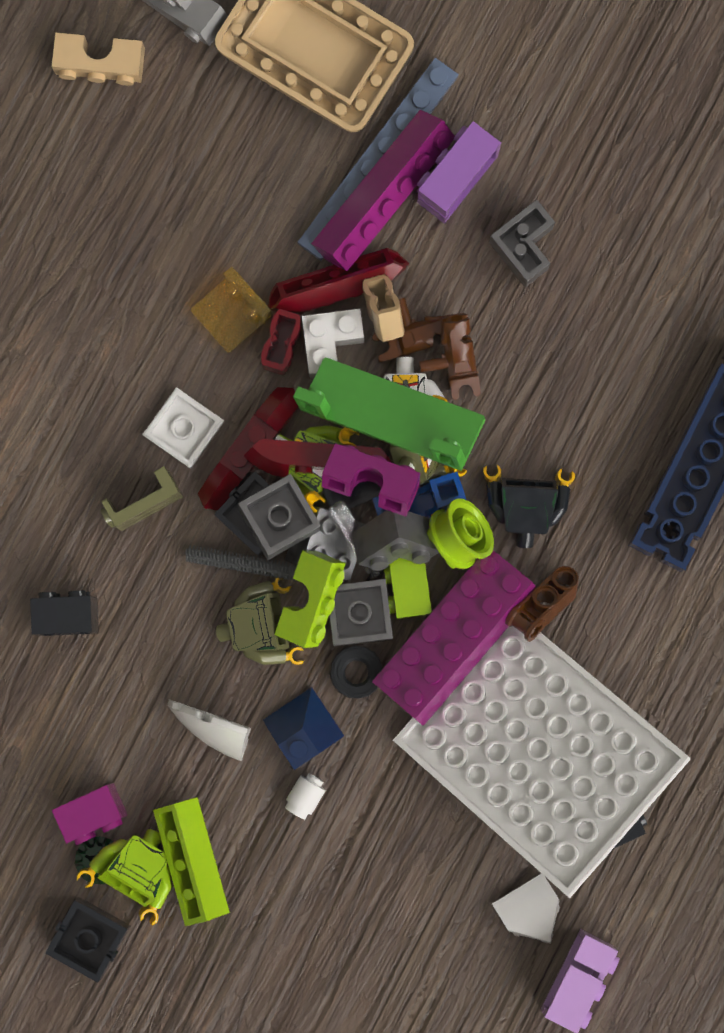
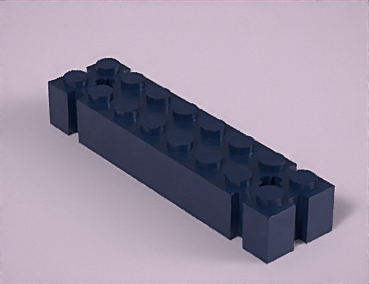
(689, 484)

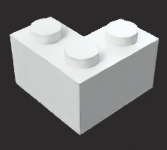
(326, 332)

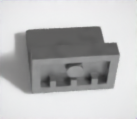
(327, 541)

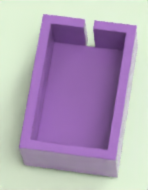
(457, 171)

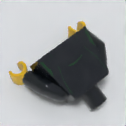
(527, 504)

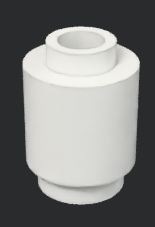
(305, 796)

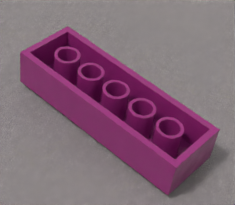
(454, 637)

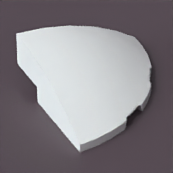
(213, 730)

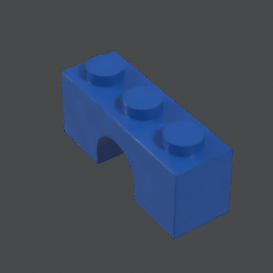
(433, 496)

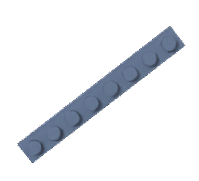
(423, 96)

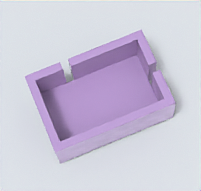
(580, 982)

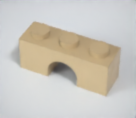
(122, 63)

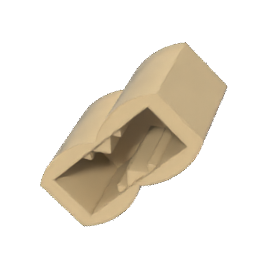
(383, 308)

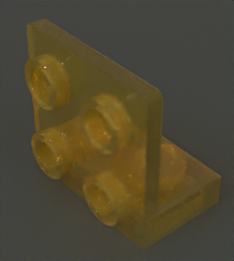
(231, 311)

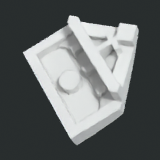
(530, 909)

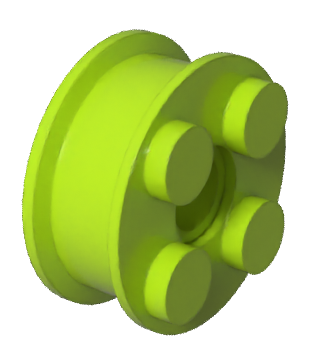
(461, 534)

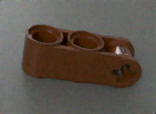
(531, 616)

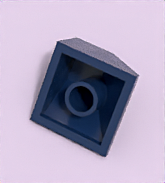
(303, 728)

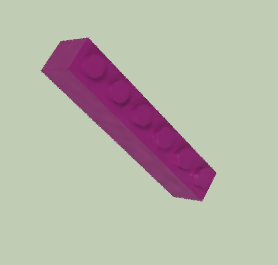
(383, 190)

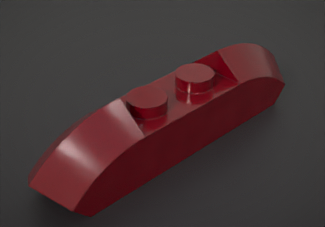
(333, 283)
(280, 455)
(234, 466)

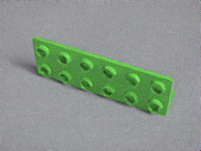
(391, 413)

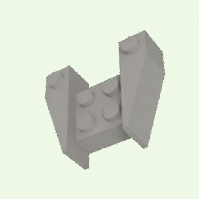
(197, 18)

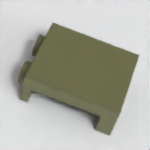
(144, 507)

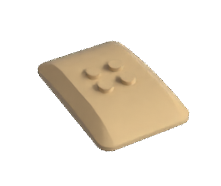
(318, 53)

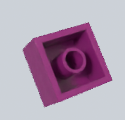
(90, 812)

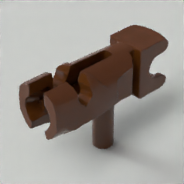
(416, 337)
(457, 355)

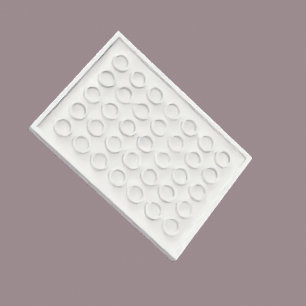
(545, 756)

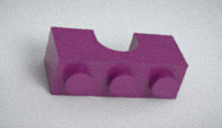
(349, 467)

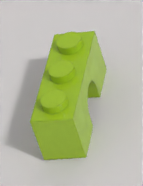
(322, 578)

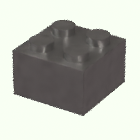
(279, 517)
(361, 613)

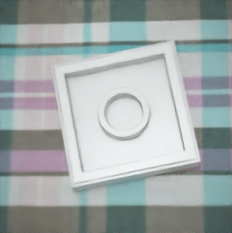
(183, 428)

